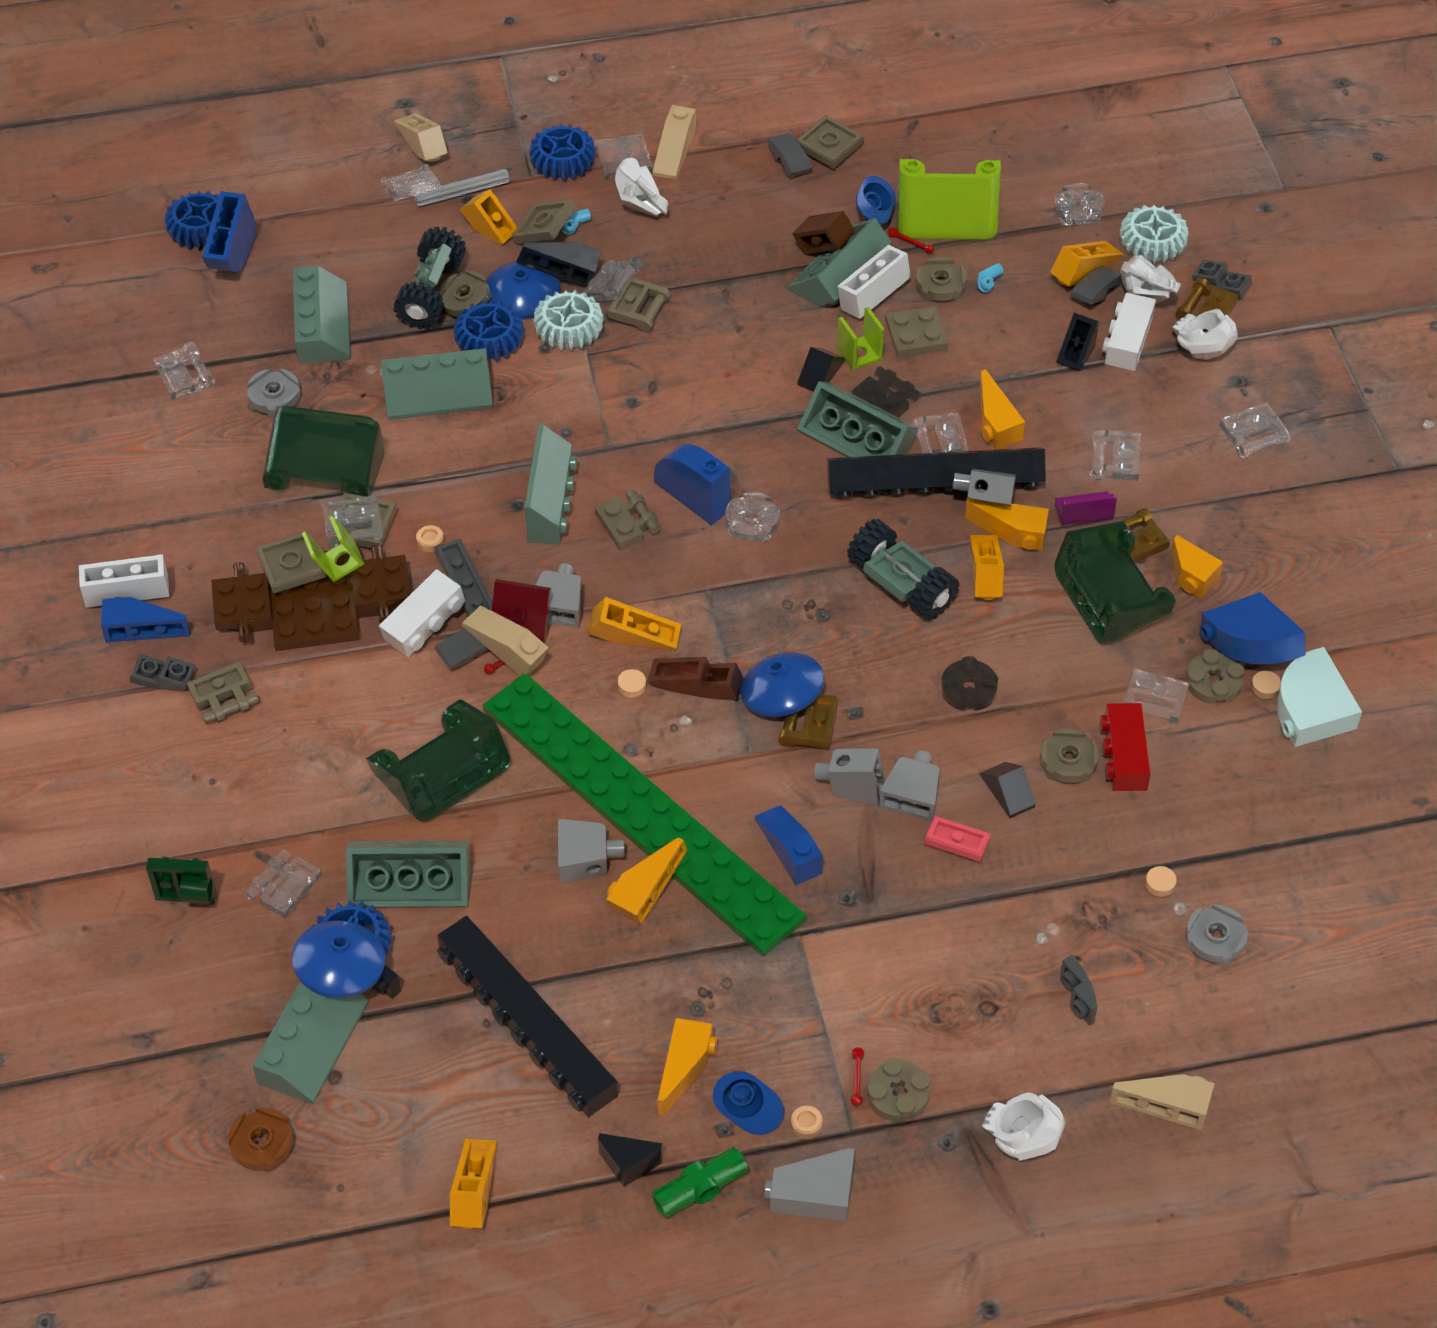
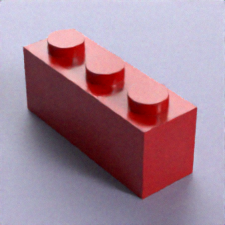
(1125, 747)

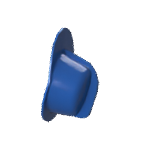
(876, 199)
(748, 1102)

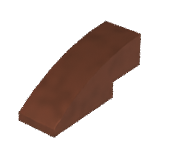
(696, 677)

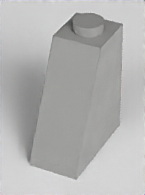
(813, 1186)

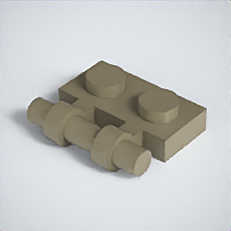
(620, 524)
(219, 686)

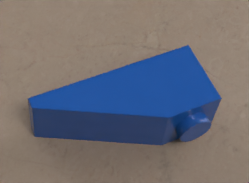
(138, 620)
(791, 844)

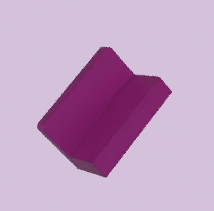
(1085, 508)

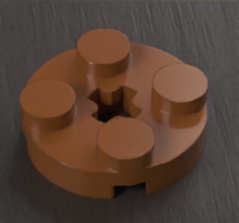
(264, 1155)

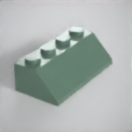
(830, 268)
(320, 315)
(436, 384)
(854, 424)
(549, 488)
(408, 873)
(307, 1043)

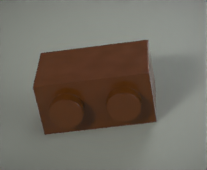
(823, 232)

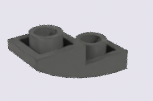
(791, 154)
(1219, 276)
(1095, 285)
(459, 649)
(161, 674)
(1083, 998)

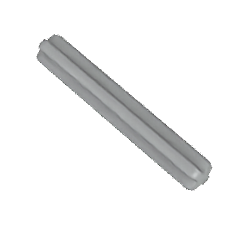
(463, 187)

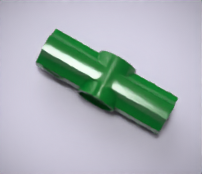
(699, 1182)

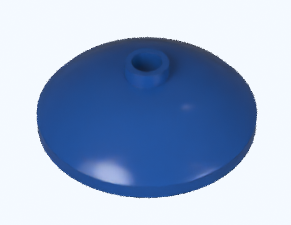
(521, 287)
(782, 684)
(336, 969)

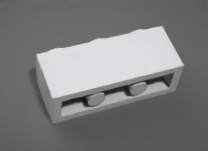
(874, 281)
(1129, 331)
(134, 577)
(422, 613)

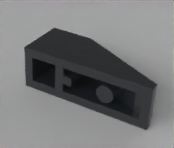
(561, 259)

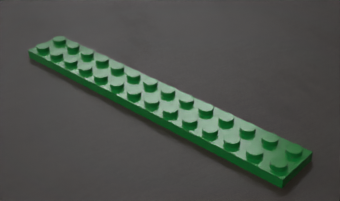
(644, 813)

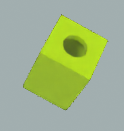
(870, 341)
(328, 560)

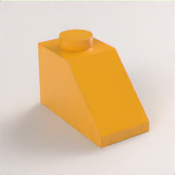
(489, 217)
(1194, 568)

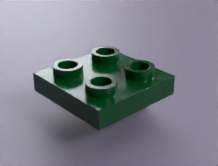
(181, 880)

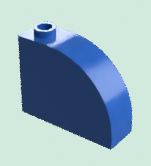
(230, 233)
(695, 481)
(1253, 631)

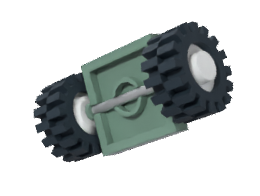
(415, 300)
(902, 569)

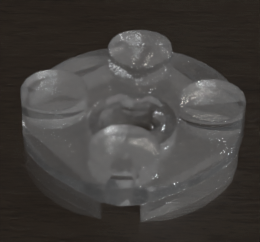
(1073, 214)
(752, 529)

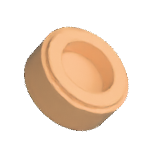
(429, 538)
(631, 683)
(1266, 684)
(1160, 881)
(806, 1122)

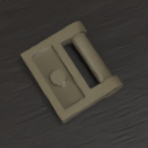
(632, 299)

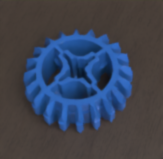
(562, 152)
(191, 219)
(489, 327)
(363, 916)

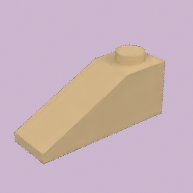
(422, 136)
(675, 141)
(507, 640)
(1171, 1098)

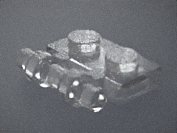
(288, 888)

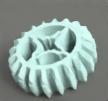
(1154, 233)
(568, 320)

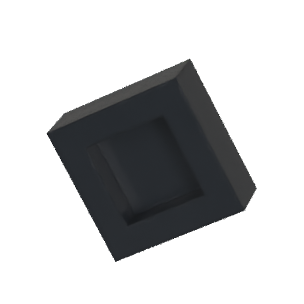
(388, 983)

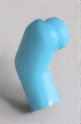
(576, 218)
(985, 277)

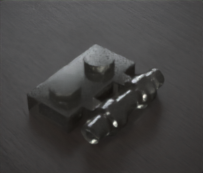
(881, 396)

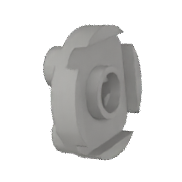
(265, 380)
(1216, 949)

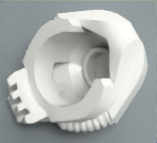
(636, 185)
(1146, 280)
(1206, 345)
(1028, 1135)

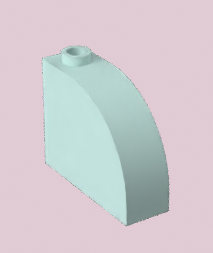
(1315, 700)

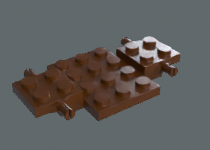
(312, 612)

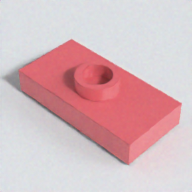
(957, 838)

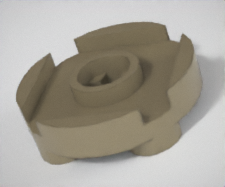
(455, 285)
(934, 289)
(1218, 664)
(1064, 769)
(902, 1074)

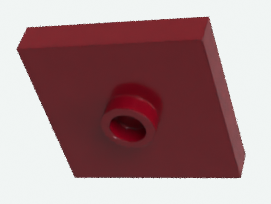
(523, 605)

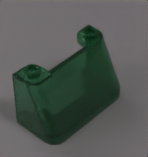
(323, 449)
(1107, 583)
(447, 766)

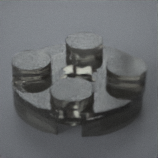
(969, 671)

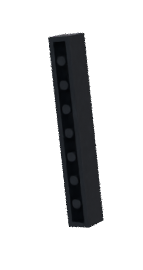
(930, 470)
(527, 1016)

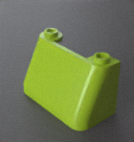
(948, 203)

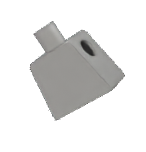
(999, 485)
(565, 595)
(853, 774)
(912, 787)
(584, 850)

